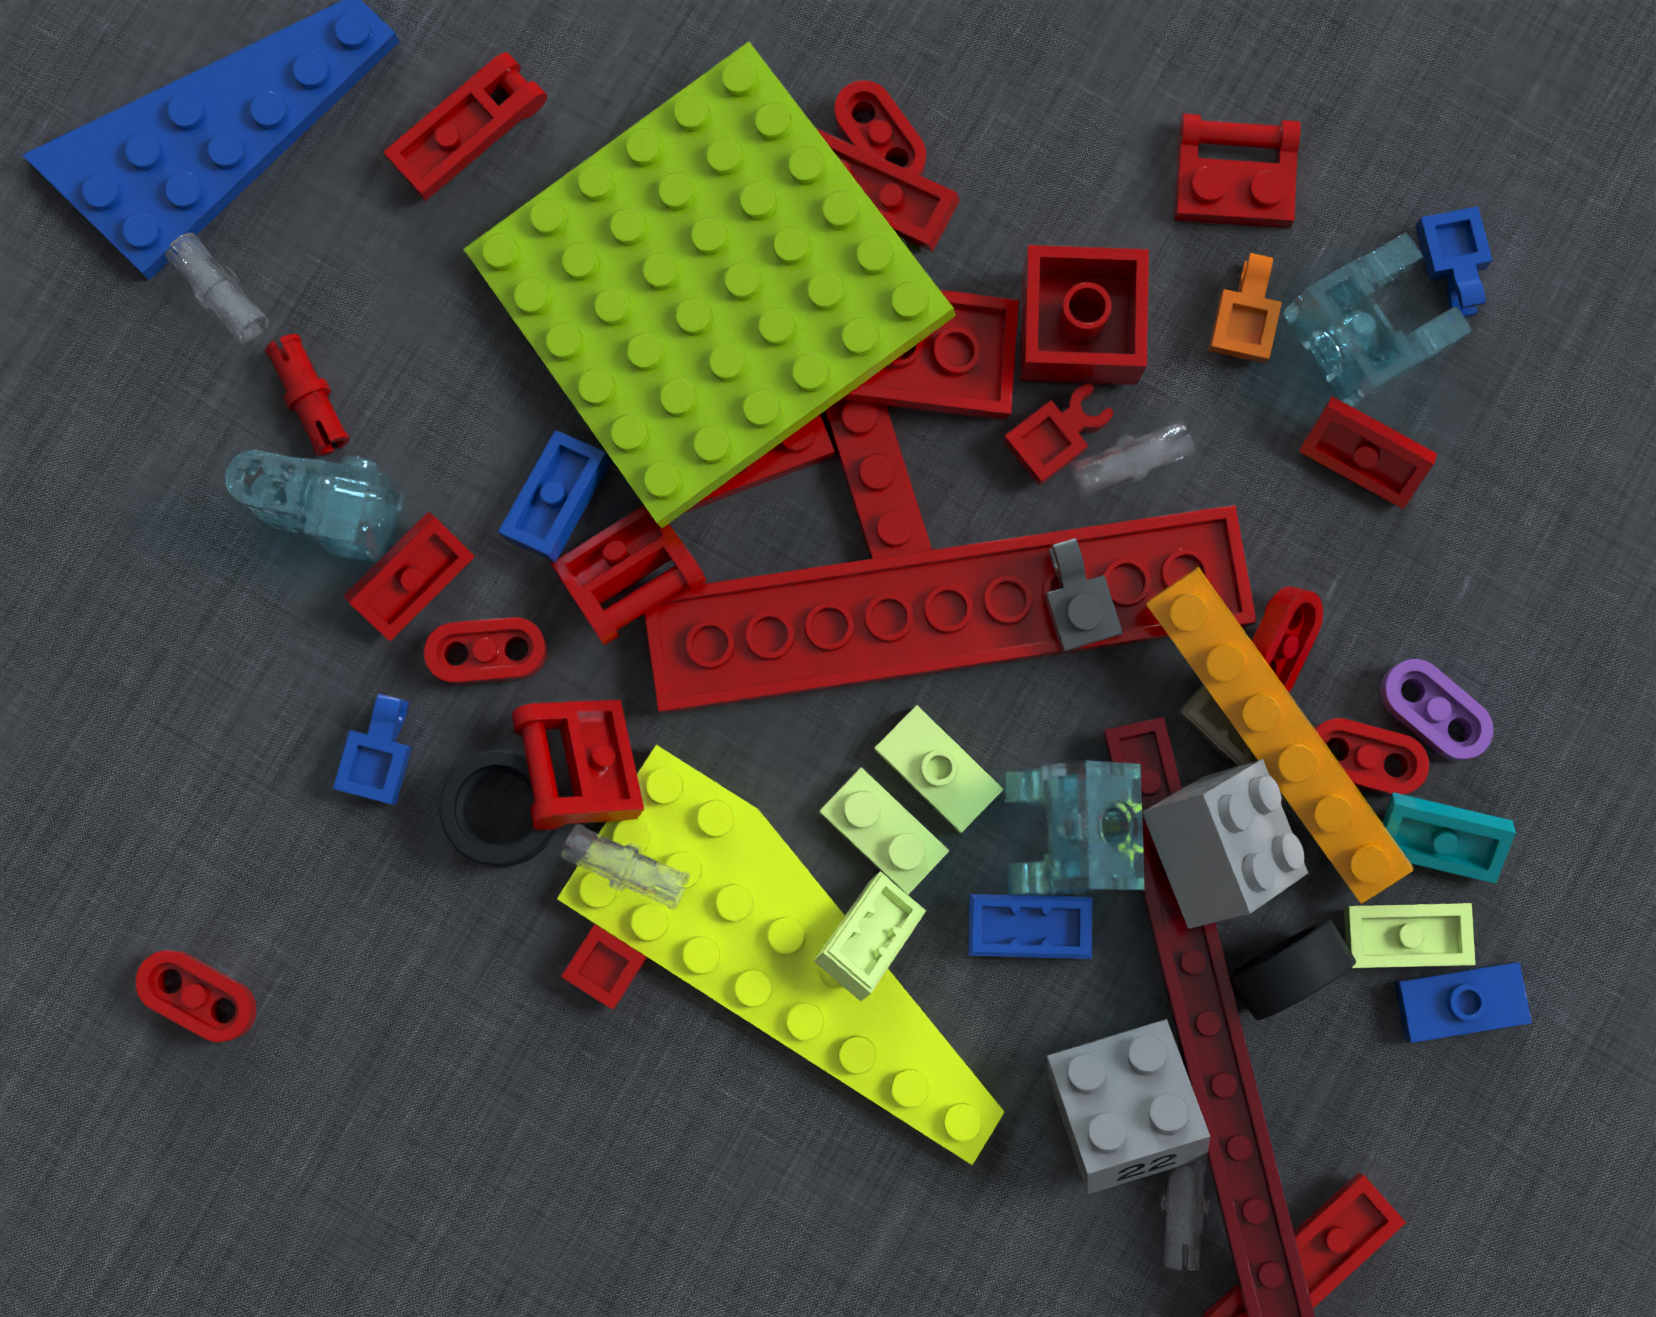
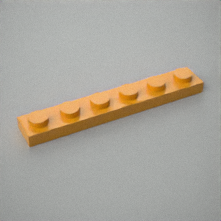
(1280, 735)

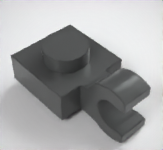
(1081, 607)

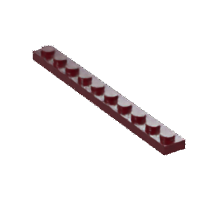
(1216, 1060)

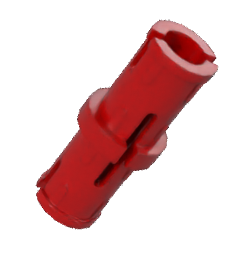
(307, 394)

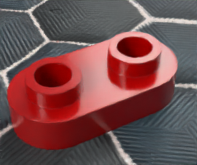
(887, 133)
(1289, 631)
(487, 650)
(1365, 753)
(198, 998)

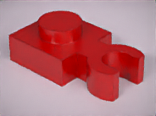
(1052, 438)

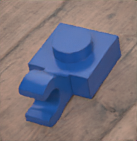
(1456, 249)
(373, 761)

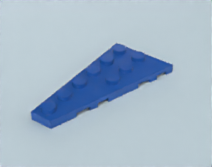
(203, 139)

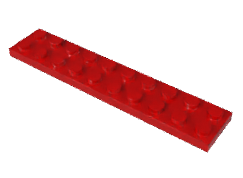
(925, 610)

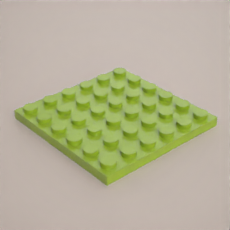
(708, 284)

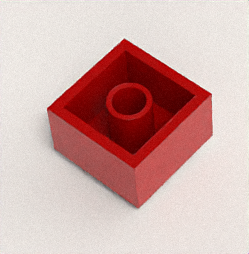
(1084, 314)

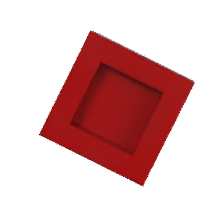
(604, 967)

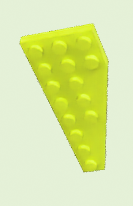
(751, 944)

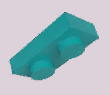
(1449, 837)

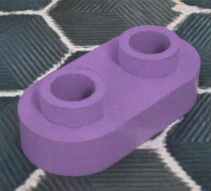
(1435, 708)

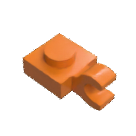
(1246, 319)

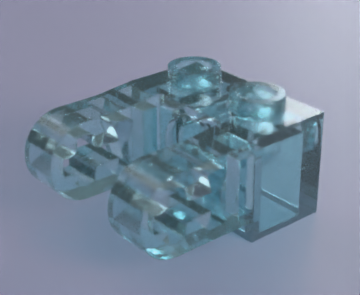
(1353, 336)
(343, 504)
(1091, 828)

